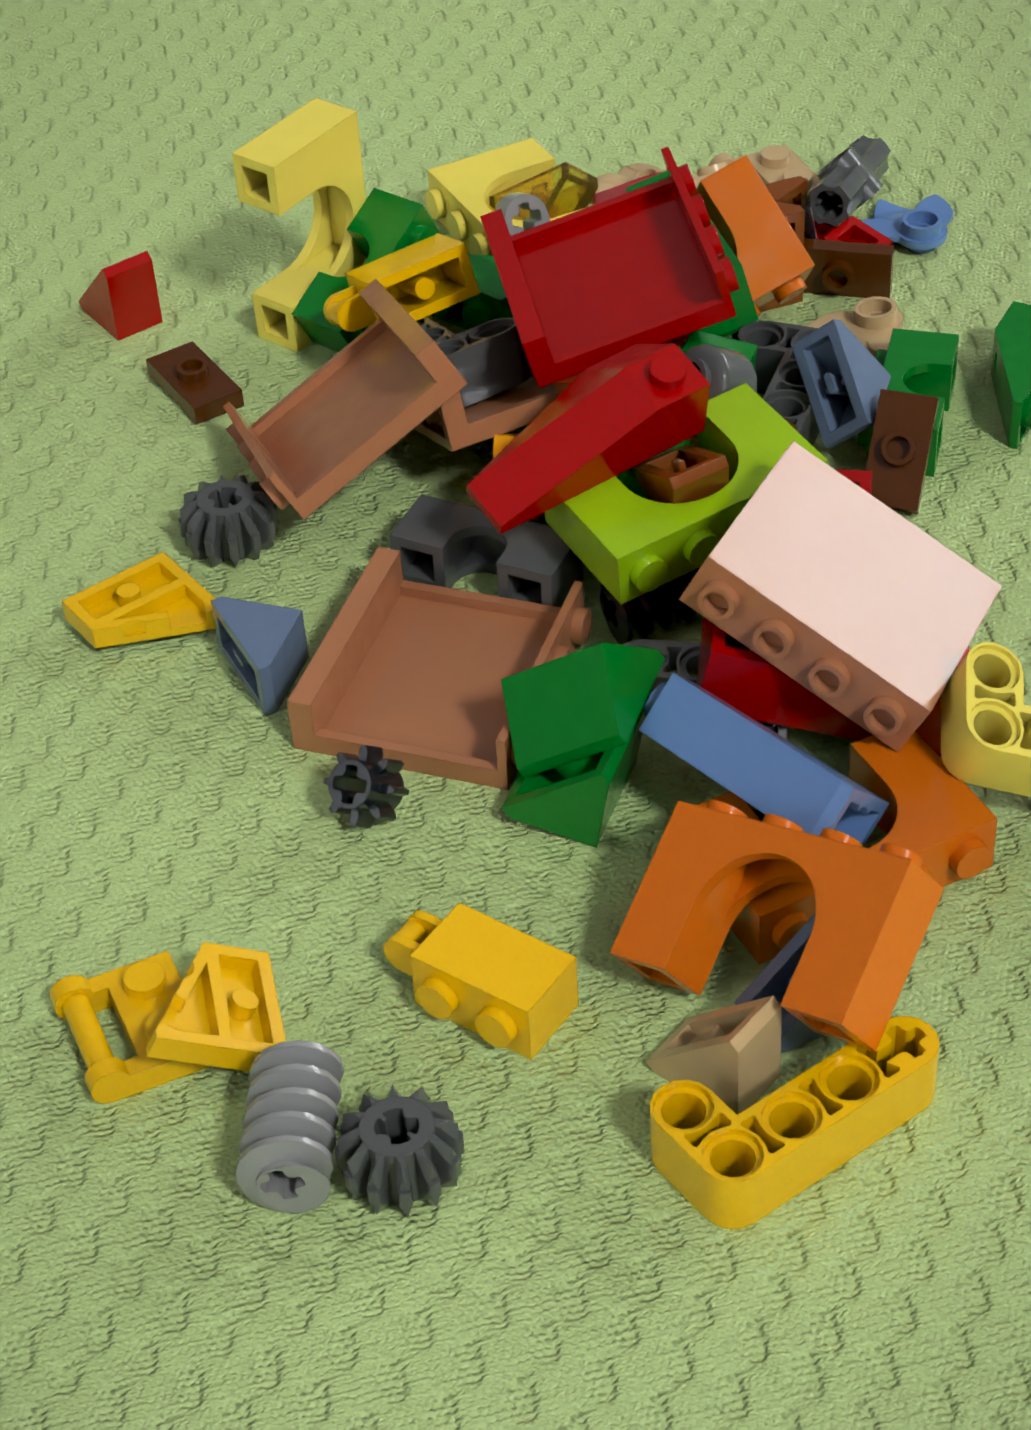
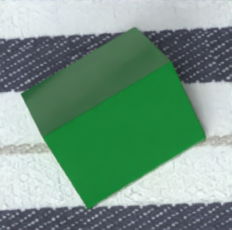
(577, 704)
(576, 796)

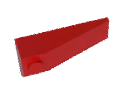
(593, 431)

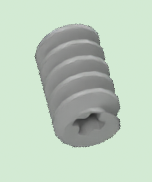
(290, 1126)

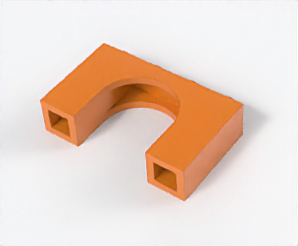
(756, 233)
(926, 814)
(864, 928)

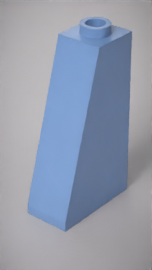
(757, 762)

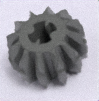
(228, 520)
(399, 1150)

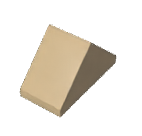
(726, 1050)

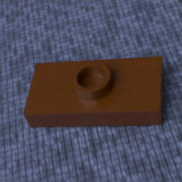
(849, 268)
(194, 382)
(901, 448)

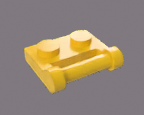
(140, 999)

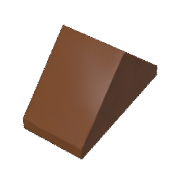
(683, 474)

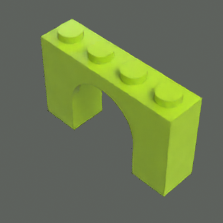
(647, 543)

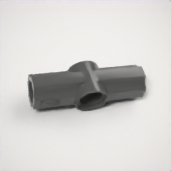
(849, 180)

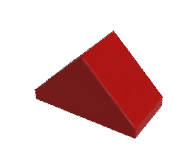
(124, 297)

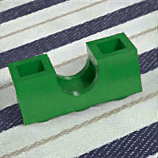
(379, 229)
(923, 366)

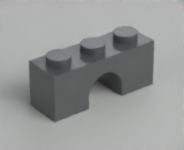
(452, 540)

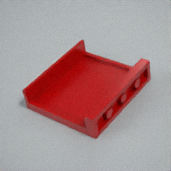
(614, 275)

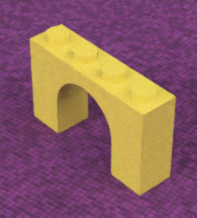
(299, 156)
(462, 188)

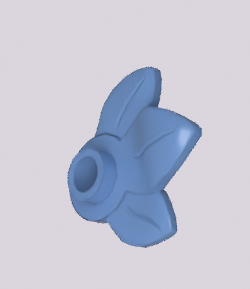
(916, 229)

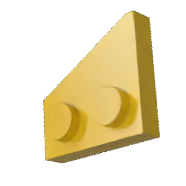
(141, 605)
(221, 1011)

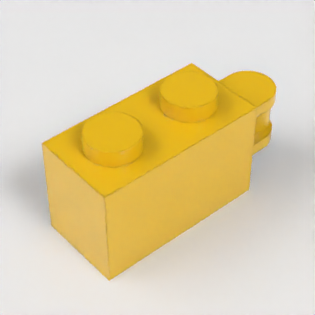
(419, 278)
(486, 977)

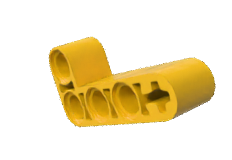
(778, 1147)

